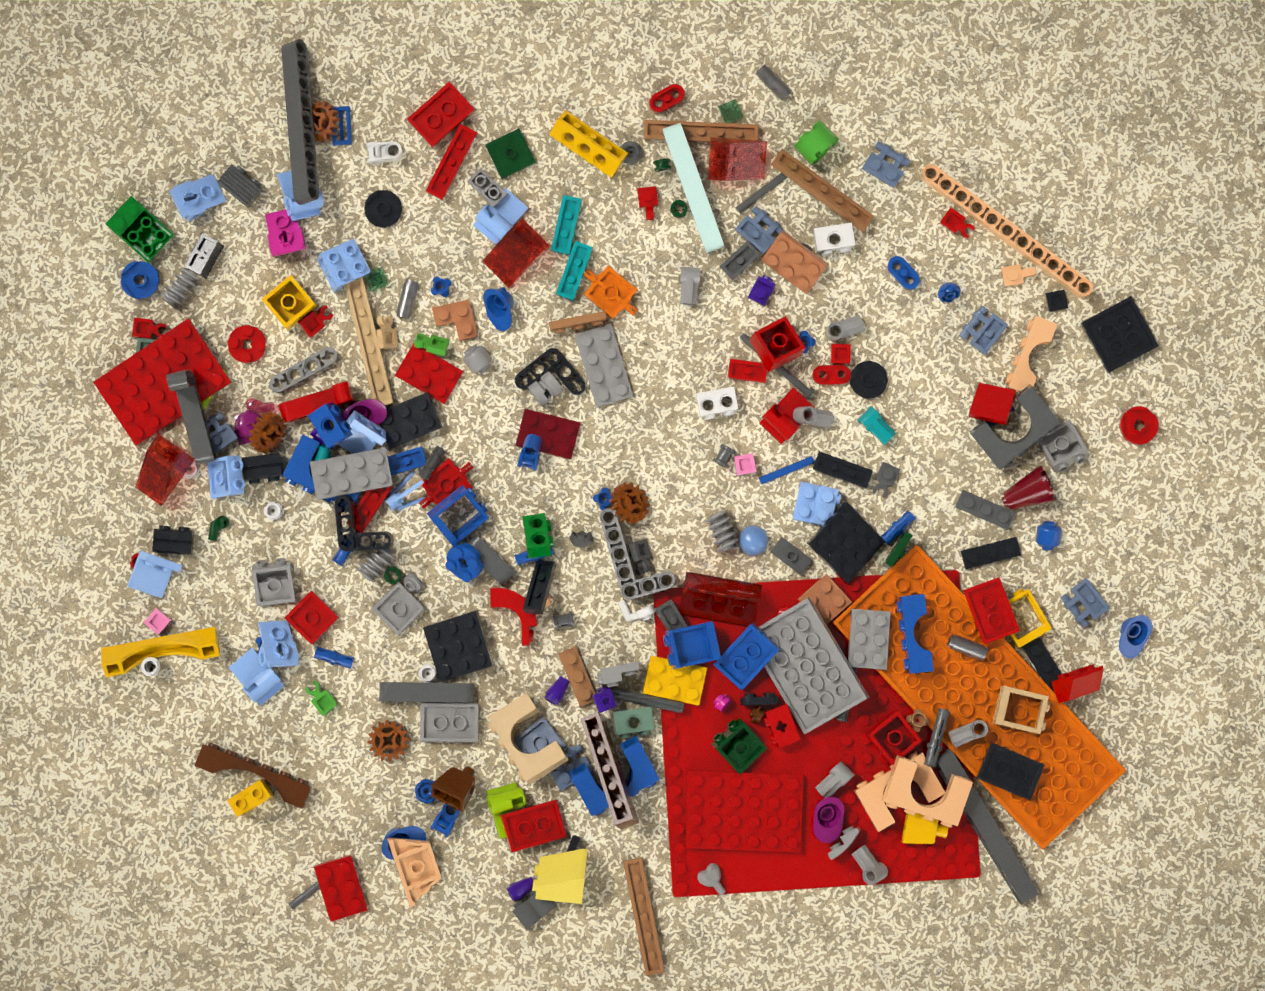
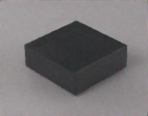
(1056, 300)
(573, 843)

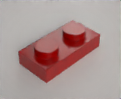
(747, 371)

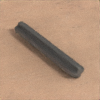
(647, 700)

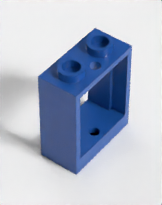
(469, 526)

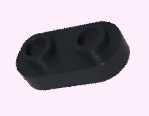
(751, 699)

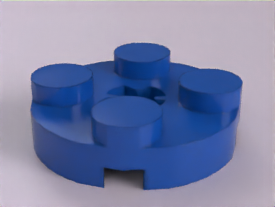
(140, 269)
(456, 565)

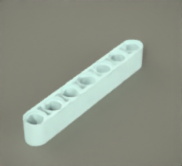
(693, 187)

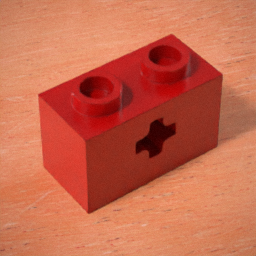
(790, 732)

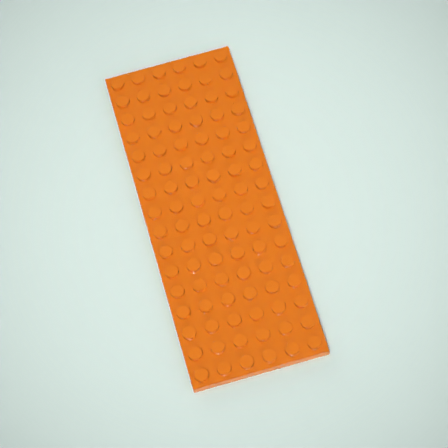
(1074, 759)

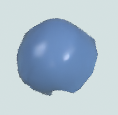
(753, 540)

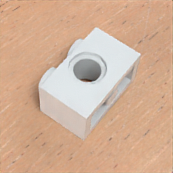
(842, 231)

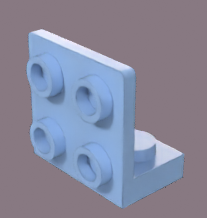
(343, 264)
(365, 434)
(152, 574)

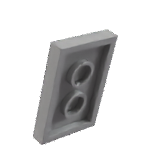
(869, 639)
(449, 722)

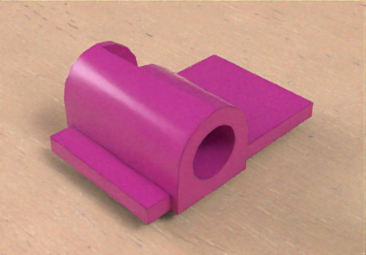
(284, 234)

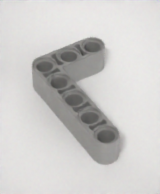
(632, 580)

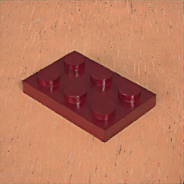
(556, 433)

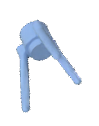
(396, 499)

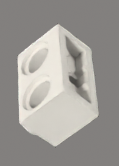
(715, 397)

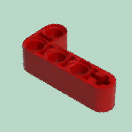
(303, 406)

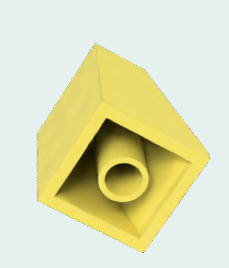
(561, 877)

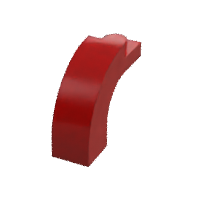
(512, 600)

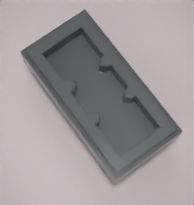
(791, 555)

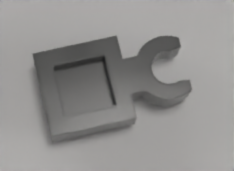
(887, 476)

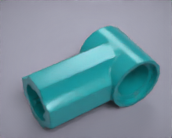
(873, 422)

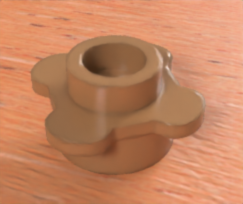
(923, 721)

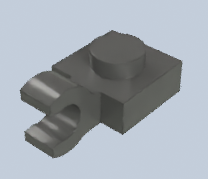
(641, 552)

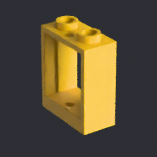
(1045, 626)
(250, 797)

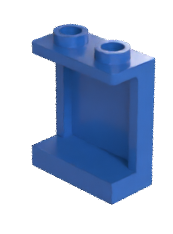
(692, 645)

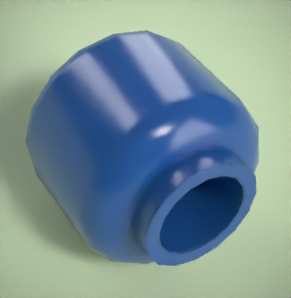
(1048, 535)

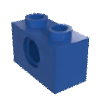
(321, 420)

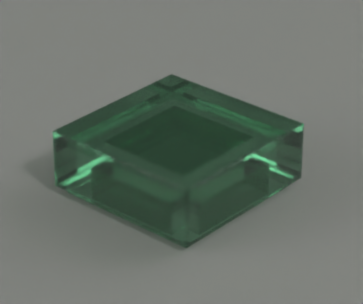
(730, 111)
(376, 279)

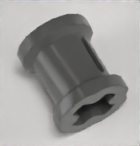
(724, 456)
(563, 621)

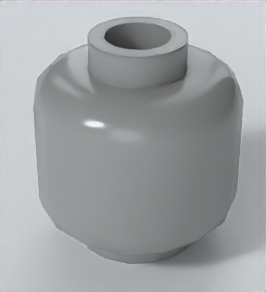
(477, 359)

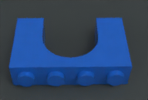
(299, 468)
(640, 776)

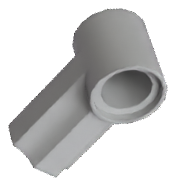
(689, 284)
(846, 328)
(813, 416)
(966, 733)
(838, 777)
(872, 870)

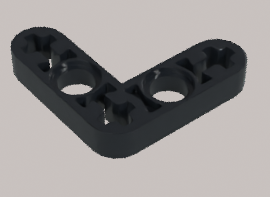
(555, 366)
(354, 537)

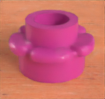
(722, 702)

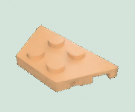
(415, 866)

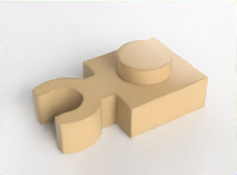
(386, 335)

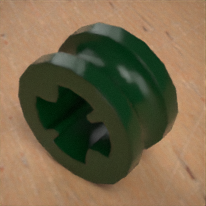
(662, 165)
(677, 214)
(386, 577)

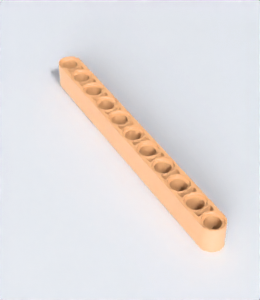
(1016, 232)

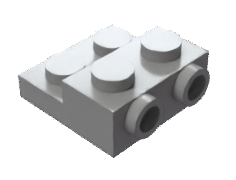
(1063, 447)
(273, 582)
(612, 675)

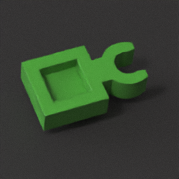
(434, 344)
(323, 700)

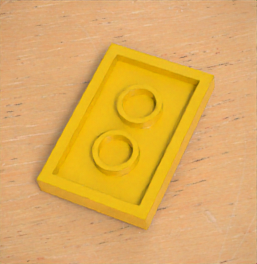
(677, 684)

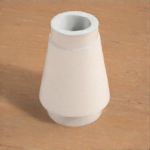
(146, 664)

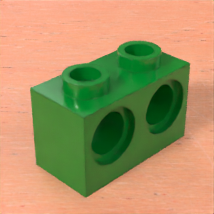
(537, 535)

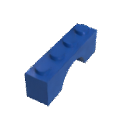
(917, 658)

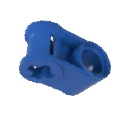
(530, 452)
(446, 820)

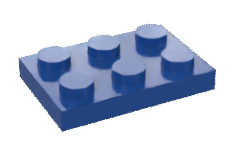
(746, 656)

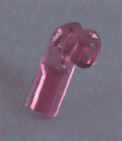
(258, 407)

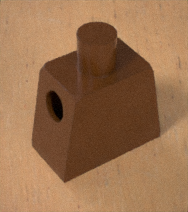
(454, 787)

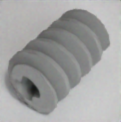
(179, 288)
(722, 531)
(376, 562)

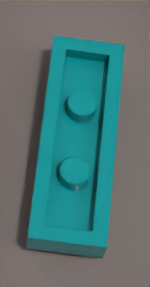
(566, 225)
(574, 270)

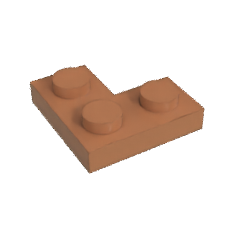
(457, 313)

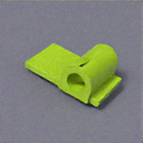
(503, 801)

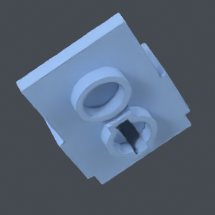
(197, 196)
(293, 209)
(499, 220)
(275, 638)
(258, 681)

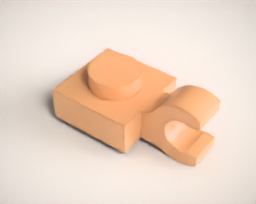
(1014, 275)

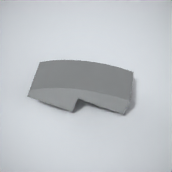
(487, 187)
(848, 838)

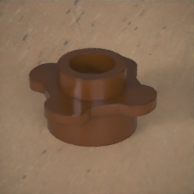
(756, 714)

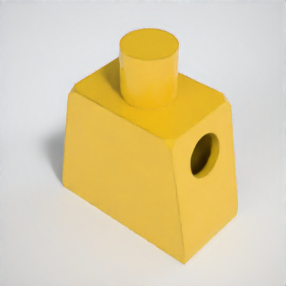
(922, 831)

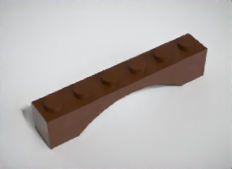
(291, 790)

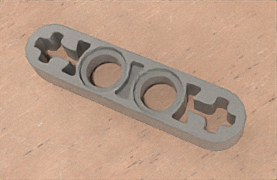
(302, 367)

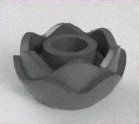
(636, 149)
(581, 539)

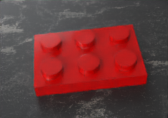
(440, 114)
(429, 373)
(991, 610)
(533, 826)
(340, 888)

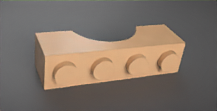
(1039, 333)

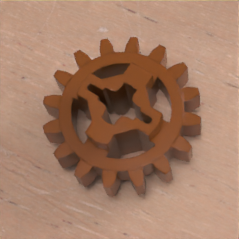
(324, 121)
(267, 432)
(629, 503)
(395, 746)

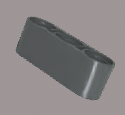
(492, 562)

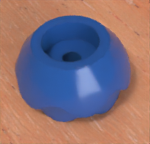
(948, 292)
(420, 792)

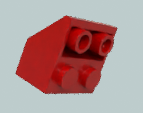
(1077, 683)

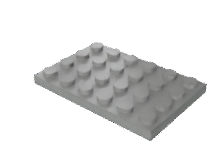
(810, 667)

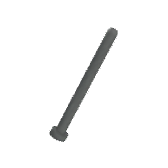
(784, 372)

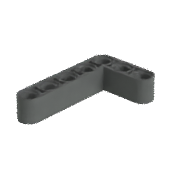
(193, 415)

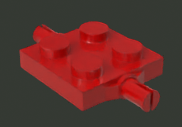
(445, 481)

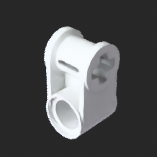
(379, 152)

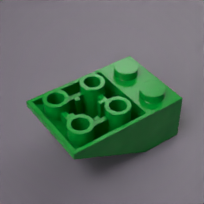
(139, 229)

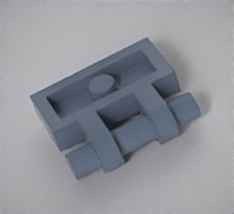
(884, 170)
(755, 234)
(987, 334)
(223, 435)
(1090, 600)
(562, 776)

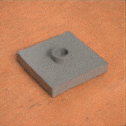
(398, 608)

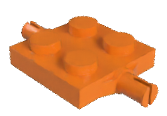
(610, 292)

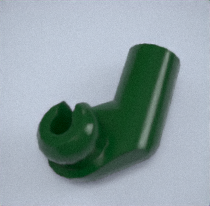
(217, 525)

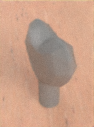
(711, 878)

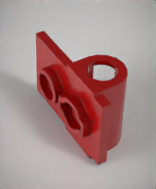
(780, 419)

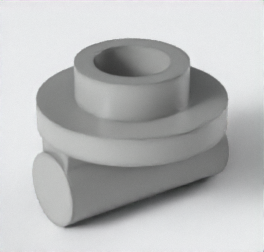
(413, 583)

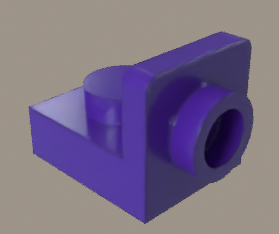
(762, 290)
(604, 699)

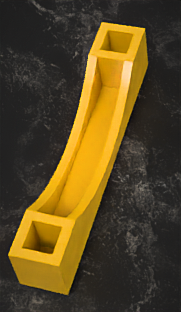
(124, 657)

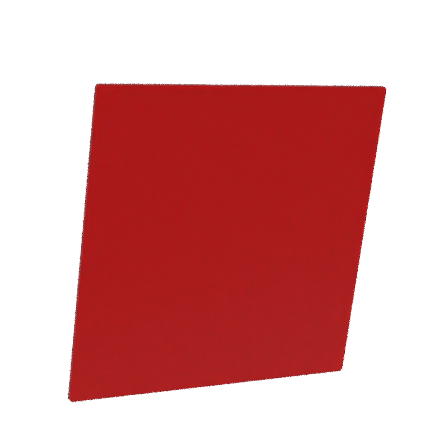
(689, 748)

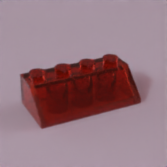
(720, 599)

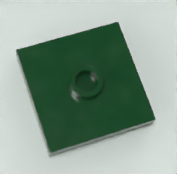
(510, 153)
(898, 550)

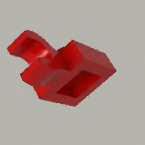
(648, 198)

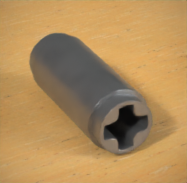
(773, 82)
(407, 299)
(967, 647)

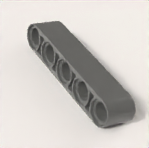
(426, 692)

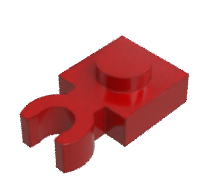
(954, 221)
(313, 322)
(144, 328)

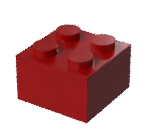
(777, 344)
(894, 737)

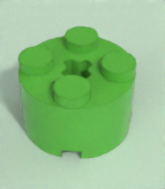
(816, 142)

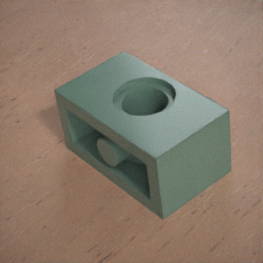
(622, 718)

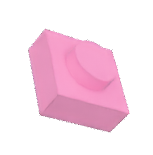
(745, 464)
(157, 621)

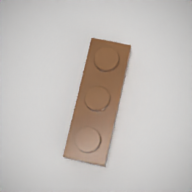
(578, 322)
(577, 676)

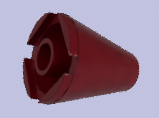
(1030, 490)

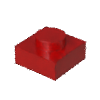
(840, 353)

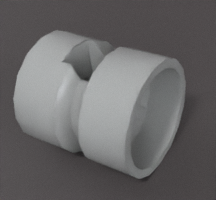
(545, 388)

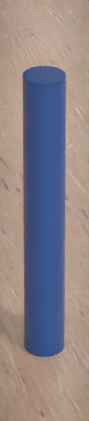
(786, 470)

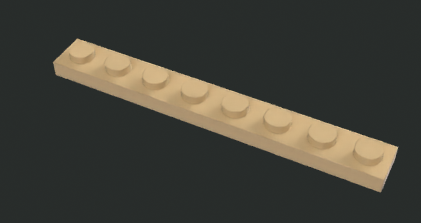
(368, 341)

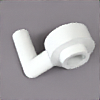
(645, 613)

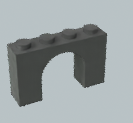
(1003, 451)

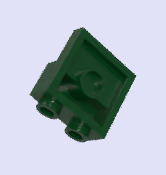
(738, 745)

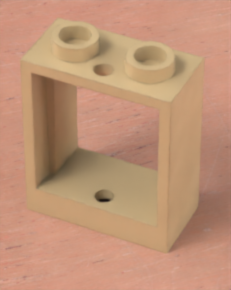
(1002, 703)

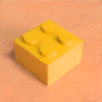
(289, 302)

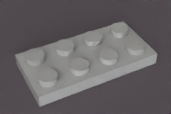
(603, 365)
(351, 473)

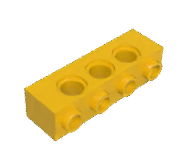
(588, 143)

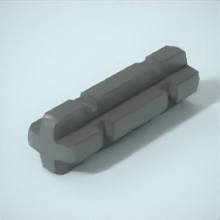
(431, 463)

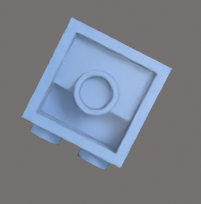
(225, 477)
(815, 503)

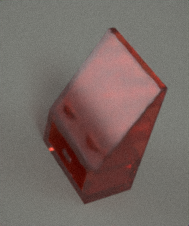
(736, 159)
(516, 253)
(162, 469)

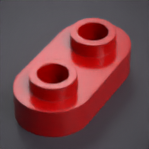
(666, 98)
(831, 375)

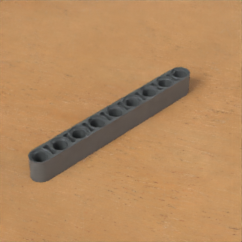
(300, 122)
(989, 833)

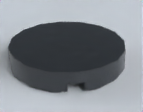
(383, 208)
(868, 385)

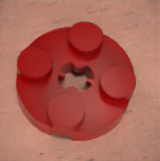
(246, 355)
(1145, 434)

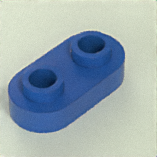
(903, 273)

